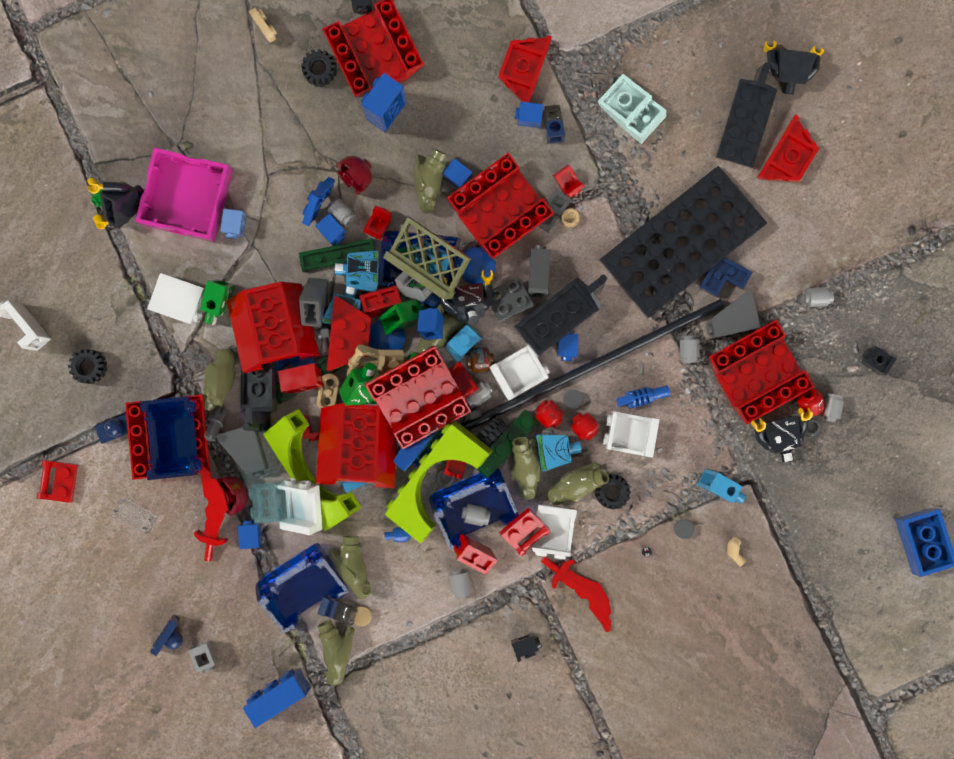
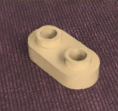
(259, 17)
(328, 391)

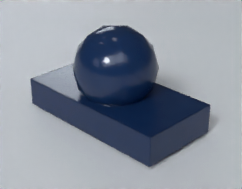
(112, 429)
(168, 637)

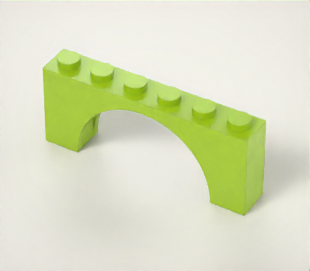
(286, 442)
(408, 508)

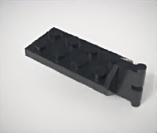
(747, 119)
(560, 314)
(258, 397)

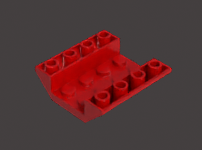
(372, 47)
(499, 206)
(270, 325)
(759, 373)
(418, 397)
(139, 437)
(355, 446)

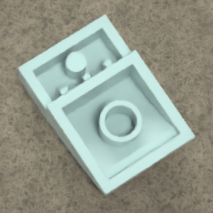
(632, 108)

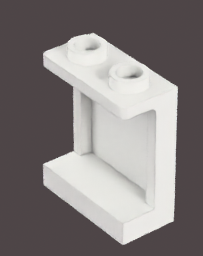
(177, 299)
(35, 334)
(519, 372)
(631, 434)
(302, 507)
(561, 523)

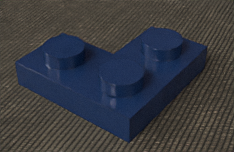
(725, 271)

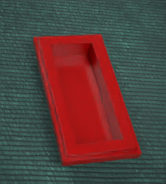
(463, 380)

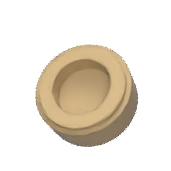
(570, 218)
(363, 616)

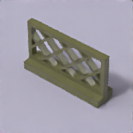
(421, 274)

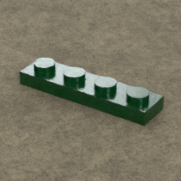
(503, 444)

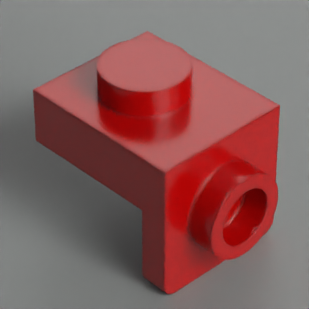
(568, 181)
(378, 222)
(308, 434)

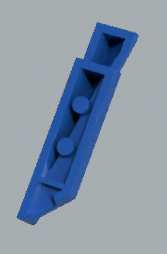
(413, 454)

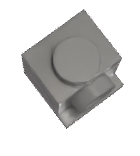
(196, 654)

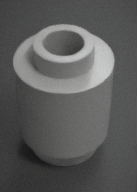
(341, 211)
(818, 297)
(689, 349)
(479, 396)
(833, 408)
(475, 515)
(460, 583)

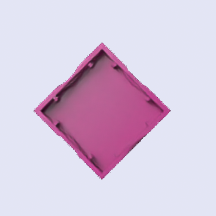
(184, 195)

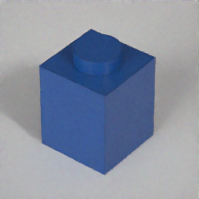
(529, 114)
(457, 174)
(331, 230)
(430, 324)
(568, 347)
(249, 535)

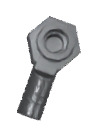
(324, 335)

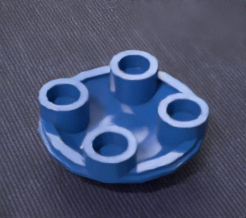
(479, 261)
(381, 341)

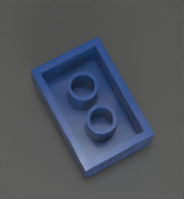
(383, 102)
(926, 541)
(276, 697)

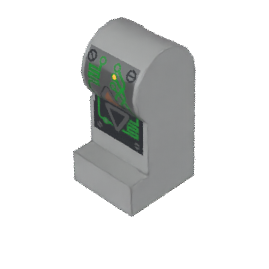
(411, 288)

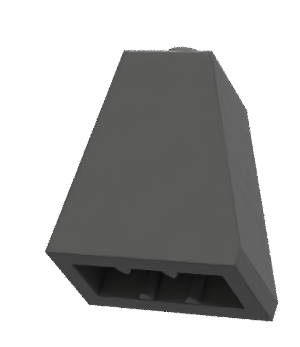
(539, 272)
(313, 302)
(735, 318)
(245, 449)

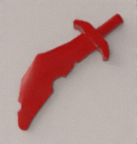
(214, 512)
(584, 588)

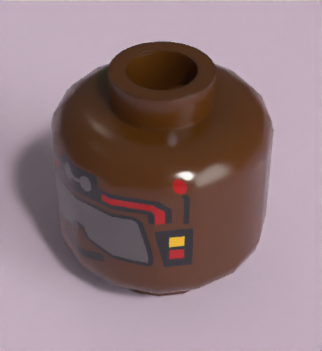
(479, 359)

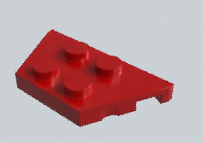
(523, 66)
(791, 154)
(348, 330)

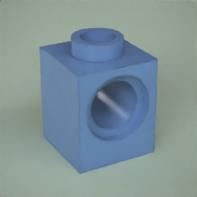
(233, 223)

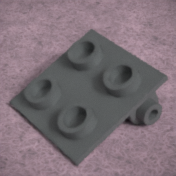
(510, 299)

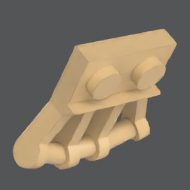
(382, 359)

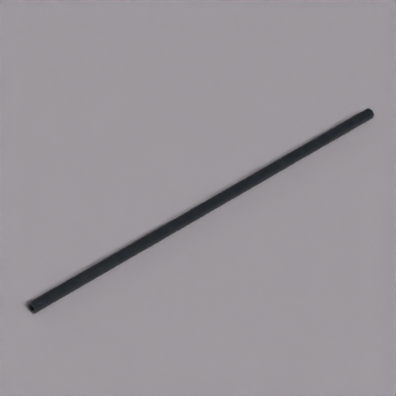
(594, 364)

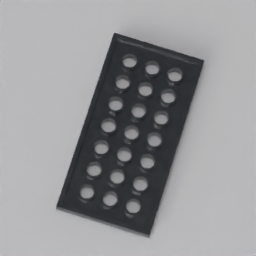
(696, 243)

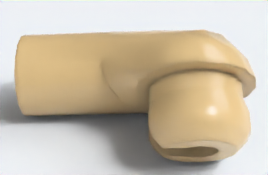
(733, 551)

